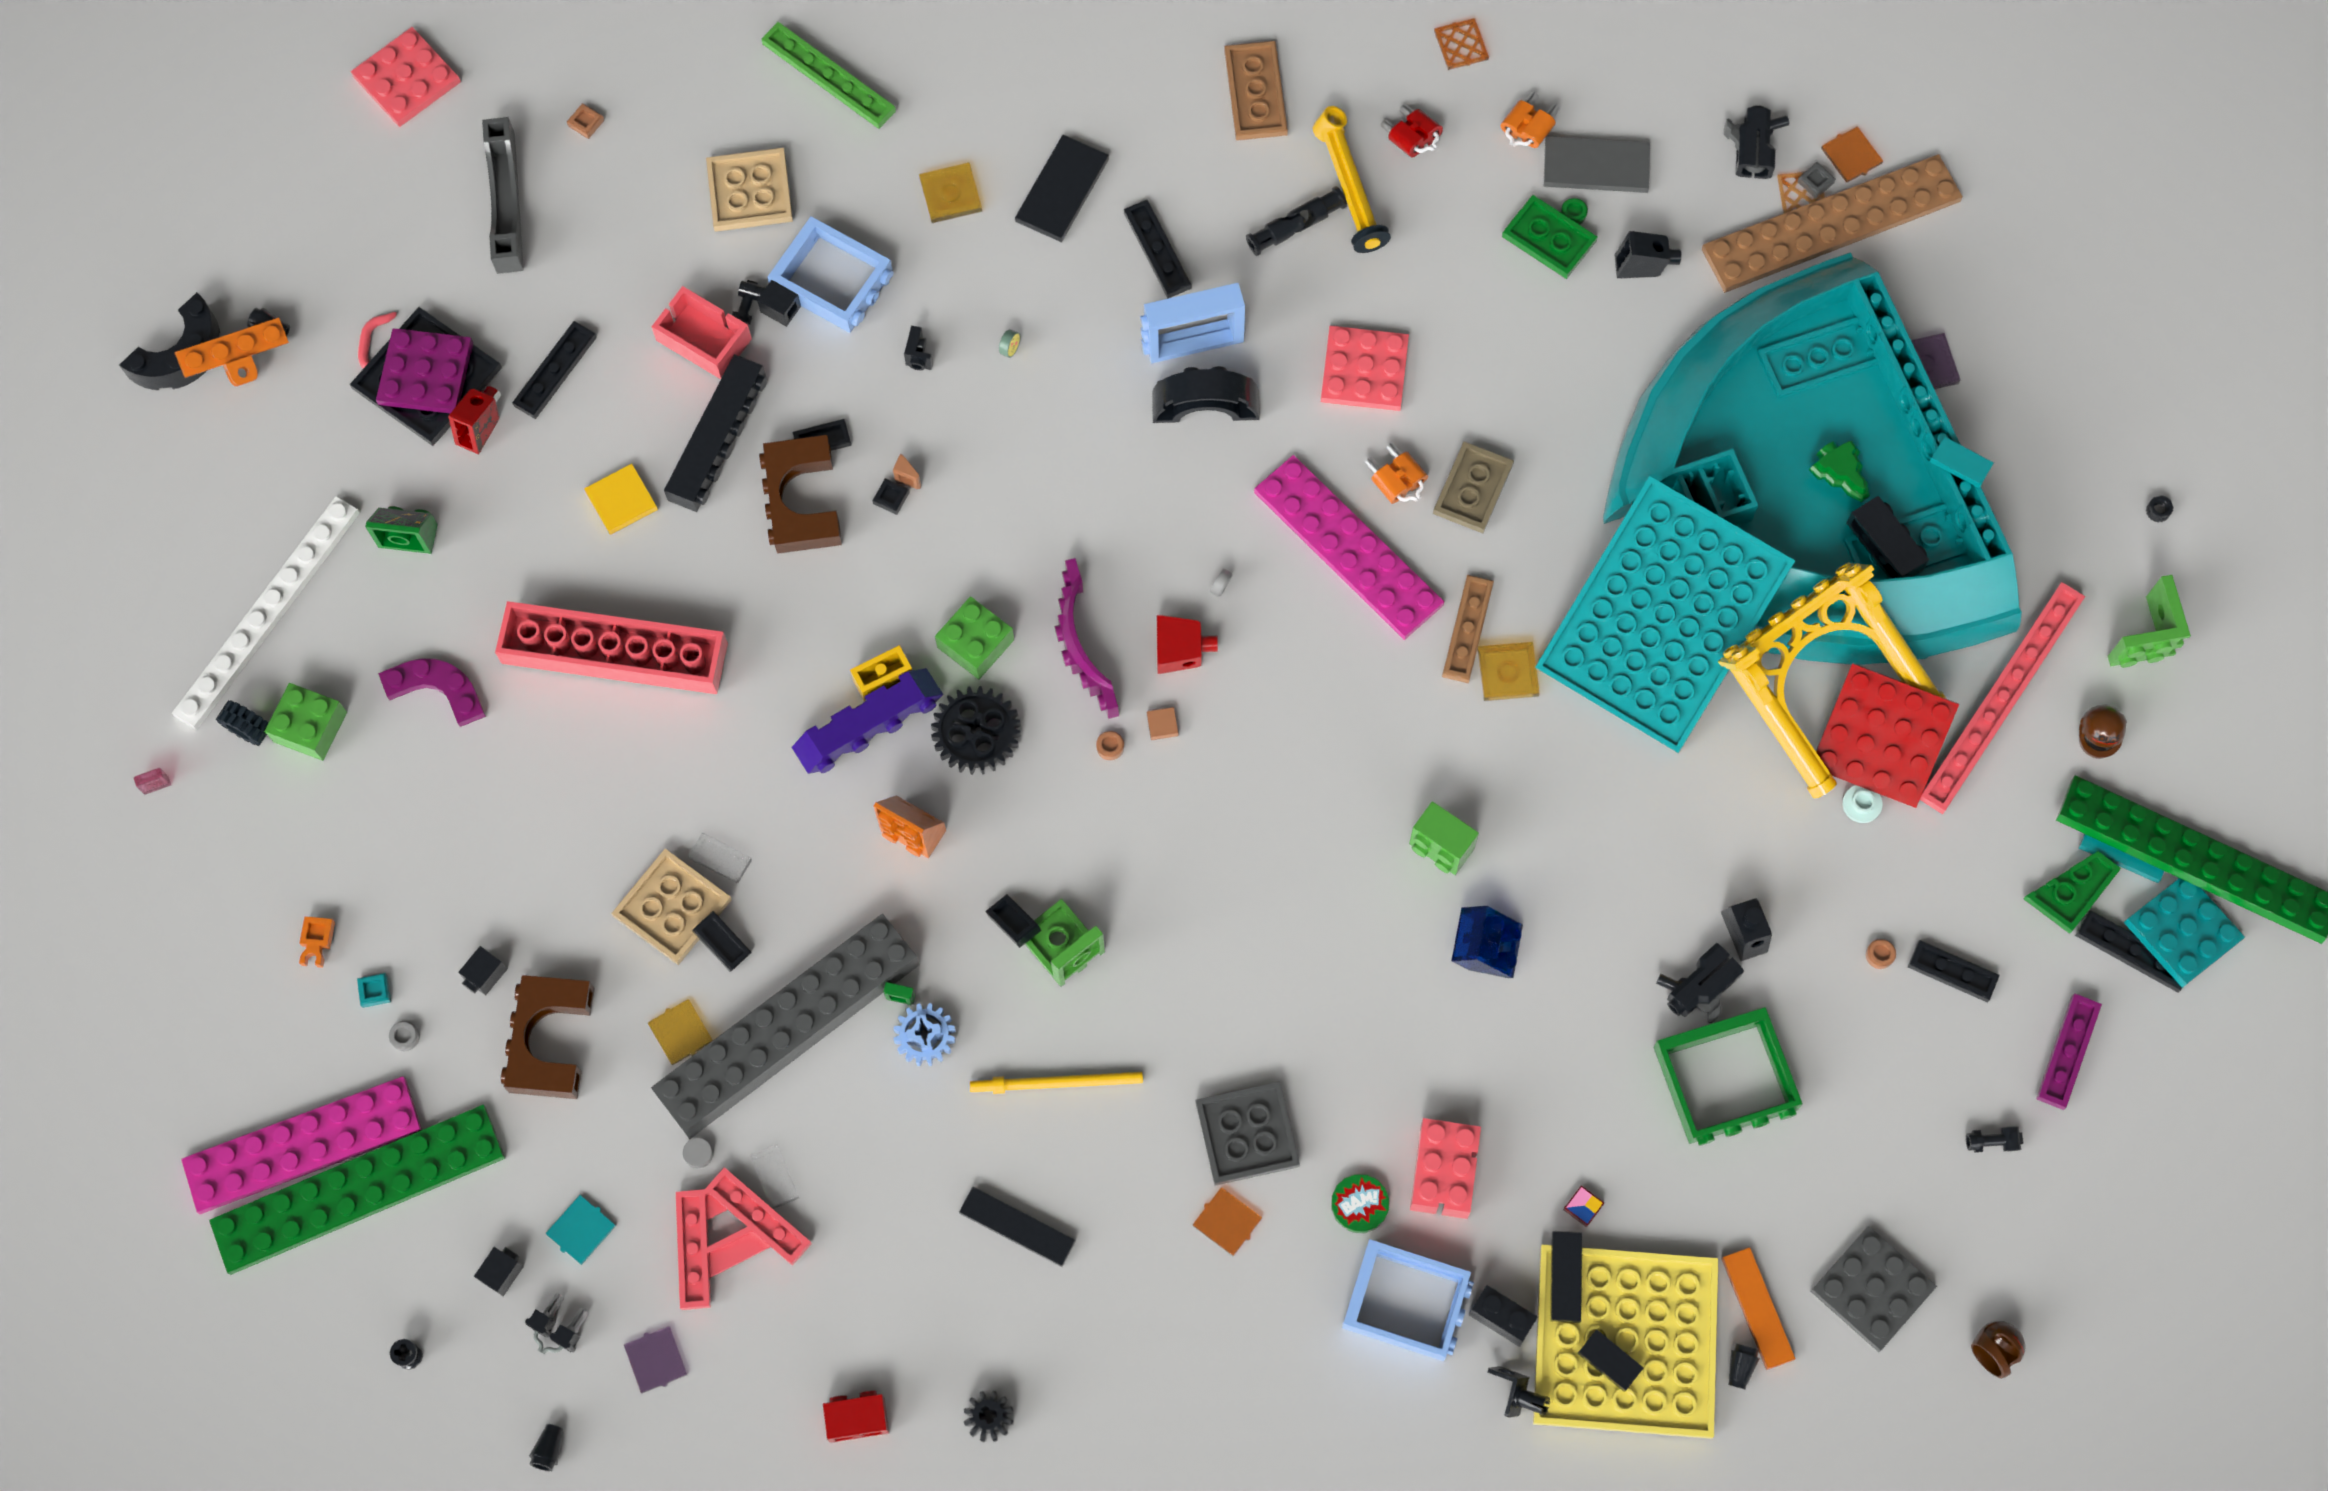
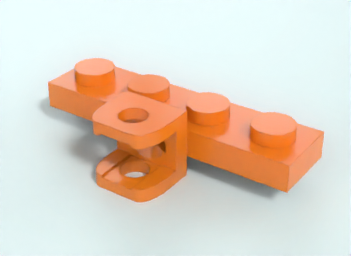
(233, 351)

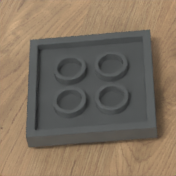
(1247, 1133)
(1873, 1289)

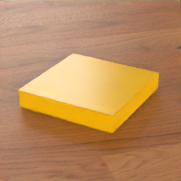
(620, 499)

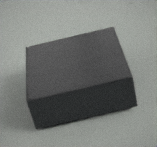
(891, 496)

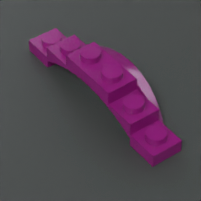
(1074, 654)

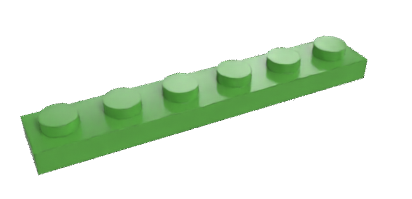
(828, 75)

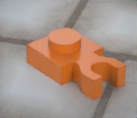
(315, 936)

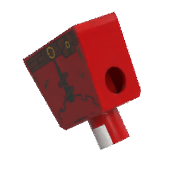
(475, 418)

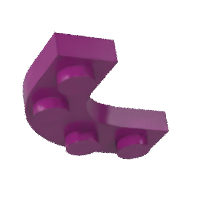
(439, 676)

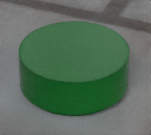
(1575, 210)

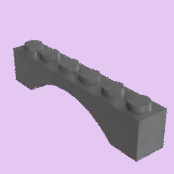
(505, 210)

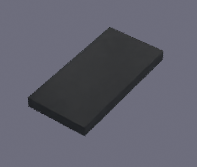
(1062, 188)

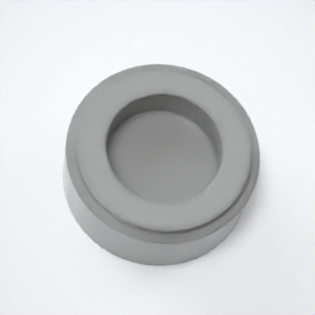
(1221, 582)
(404, 1036)
(697, 1153)

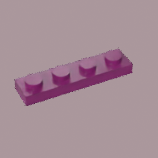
(2068, 1051)

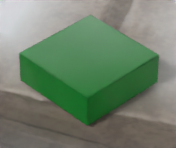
(899, 993)

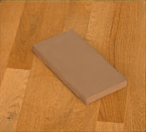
(1255, 90)

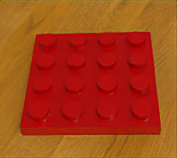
(1885, 734)

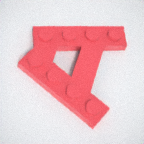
(700, 1261)

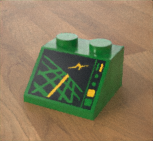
(403, 529)

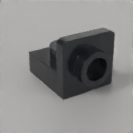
(914, 351)

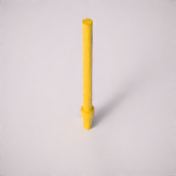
(999, 1084)

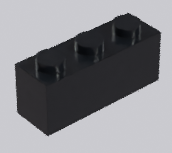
(1887, 539)

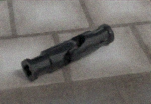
(1283, 228)

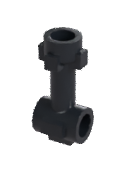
(749, 292)
(2009, 1138)

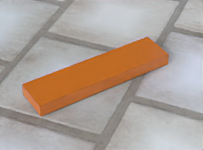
(1758, 1308)

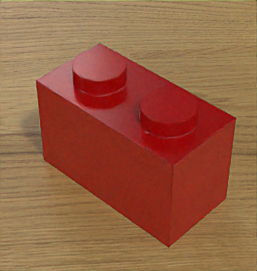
(855, 1417)

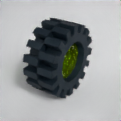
(242, 722)

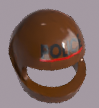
(2103, 727)
(1998, 1347)

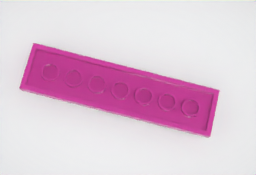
(1349, 547)
(301, 1145)

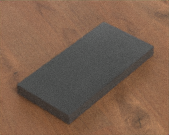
(1596, 164)

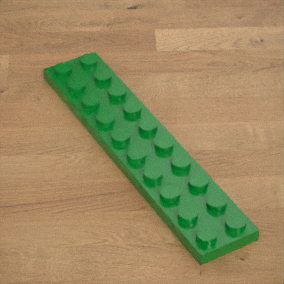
(2196, 858)
(356, 1189)

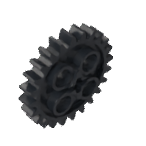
(966, 751)

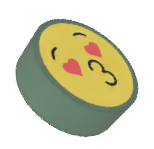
(1009, 343)

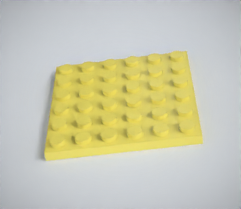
(1657, 1313)

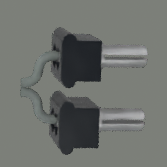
(543, 1323)

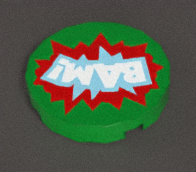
(1360, 1203)

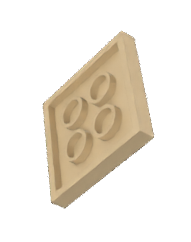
(749, 189)
(669, 904)

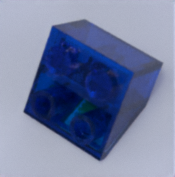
(1487, 941)

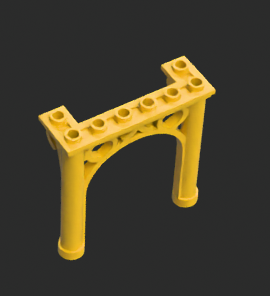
(1748, 670)

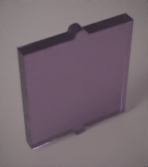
(655, 1360)

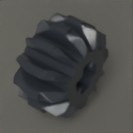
(982, 1425)

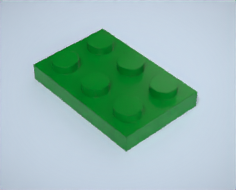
(1549, 236)

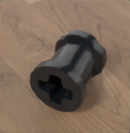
(411, 1361)

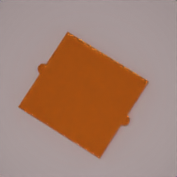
(1852, 154)
(1227, 1221)

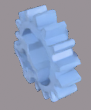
(935, 1033)

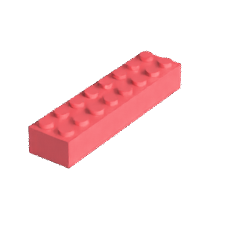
(611, 647)

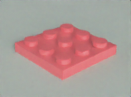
(405, 76)
(1364, 368)

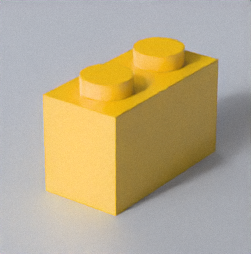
(880, 671)

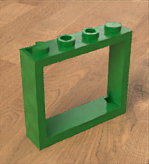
(1757, 1018)

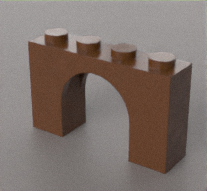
(783, 463)
(535, 1000)

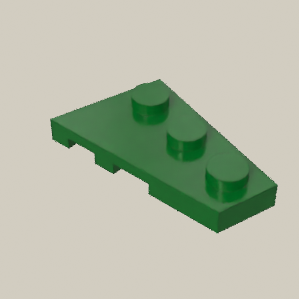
(2075, 891)

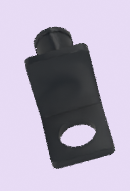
(1519, 1395)

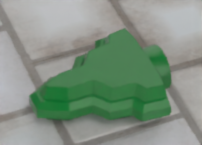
(1842, 469)

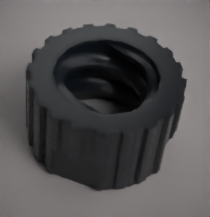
(2153, 514)

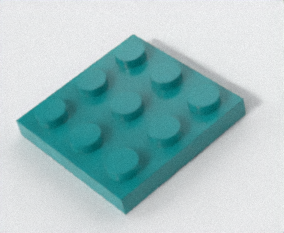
(2184, 930)

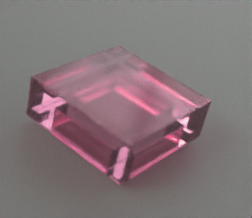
(152, 781)

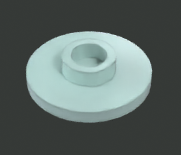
(1862, 804)

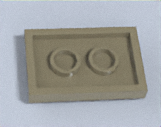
(1473, 487)

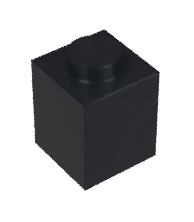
(778, 303)
(482, 971)
(499, 1270)

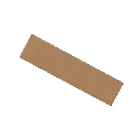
(1467, 629)

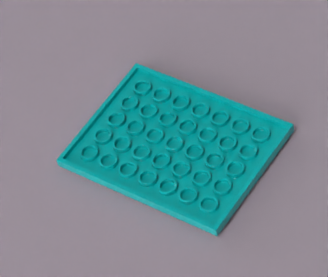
(1663, 612)

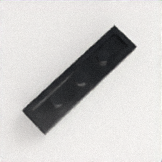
(1157, 249)
(554, 370)
(2124, 947)
(1017, 1226)

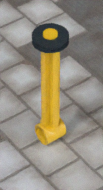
(1330, 129)

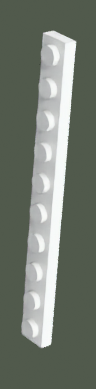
(265, 613)

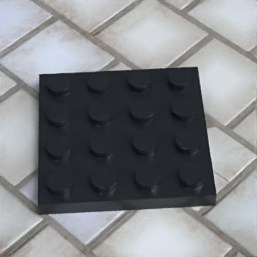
(425, 424)

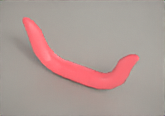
(365, 337)

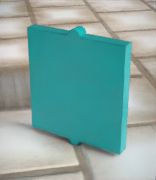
(580, 1229)

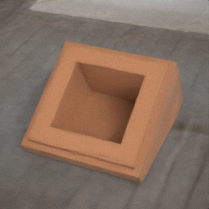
(905, 473)

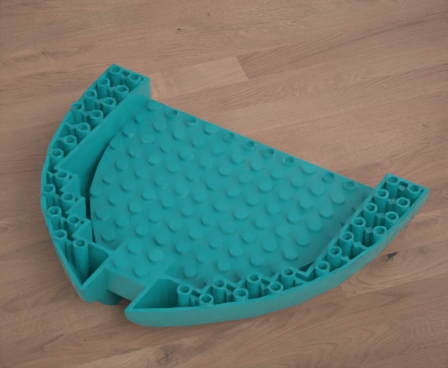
(1753, 404)

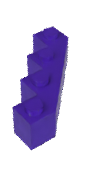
(855, 727)

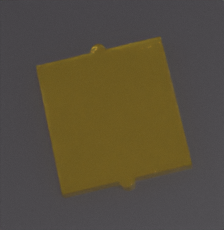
(680, 1032)

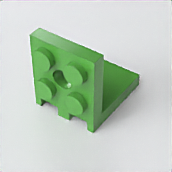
(2169, 627)
(1076, 951)

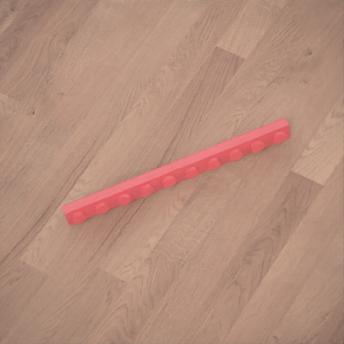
(2001, 698)

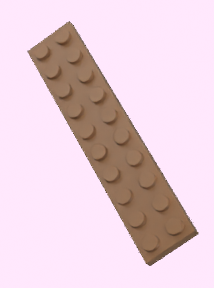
(1831, 223)

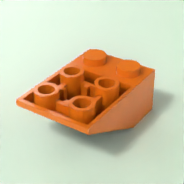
(909, 825)

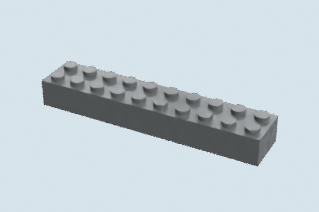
(785, 1026)

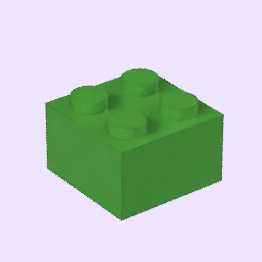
(974, 638)
(306, 721)
(1443, 839)

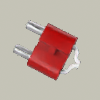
(1414, 133)

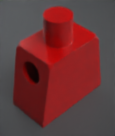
(1181, 644)

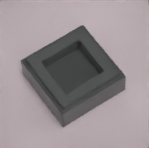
(1816, 180)

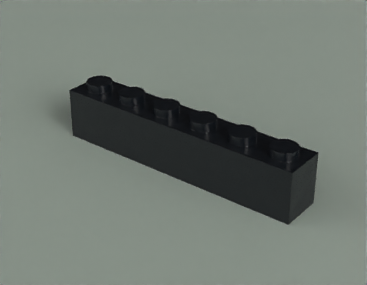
(715, 433)

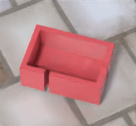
(701, 332)
(1445, 1168)

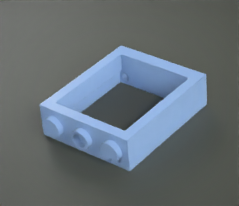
(866, 296)
(1188, 309)
(1420, 1263)

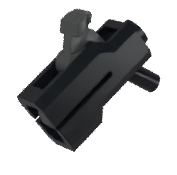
(1752, 142)
(1705, 985)

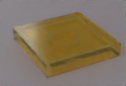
(950, 192)
(1508, 671)

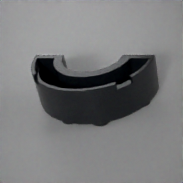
(162, 368)
(1205, 390)

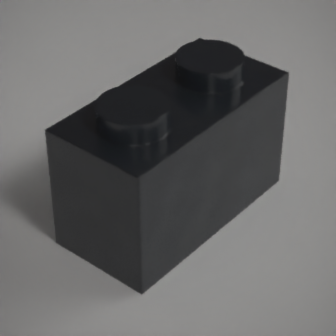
(1503, 1315)

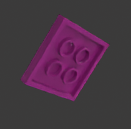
(424, 370)

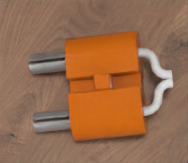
(1529, 124)
(1399, 476)

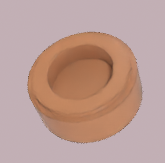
(1110, 745)
(1880, 954)

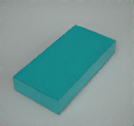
(1961, 462)

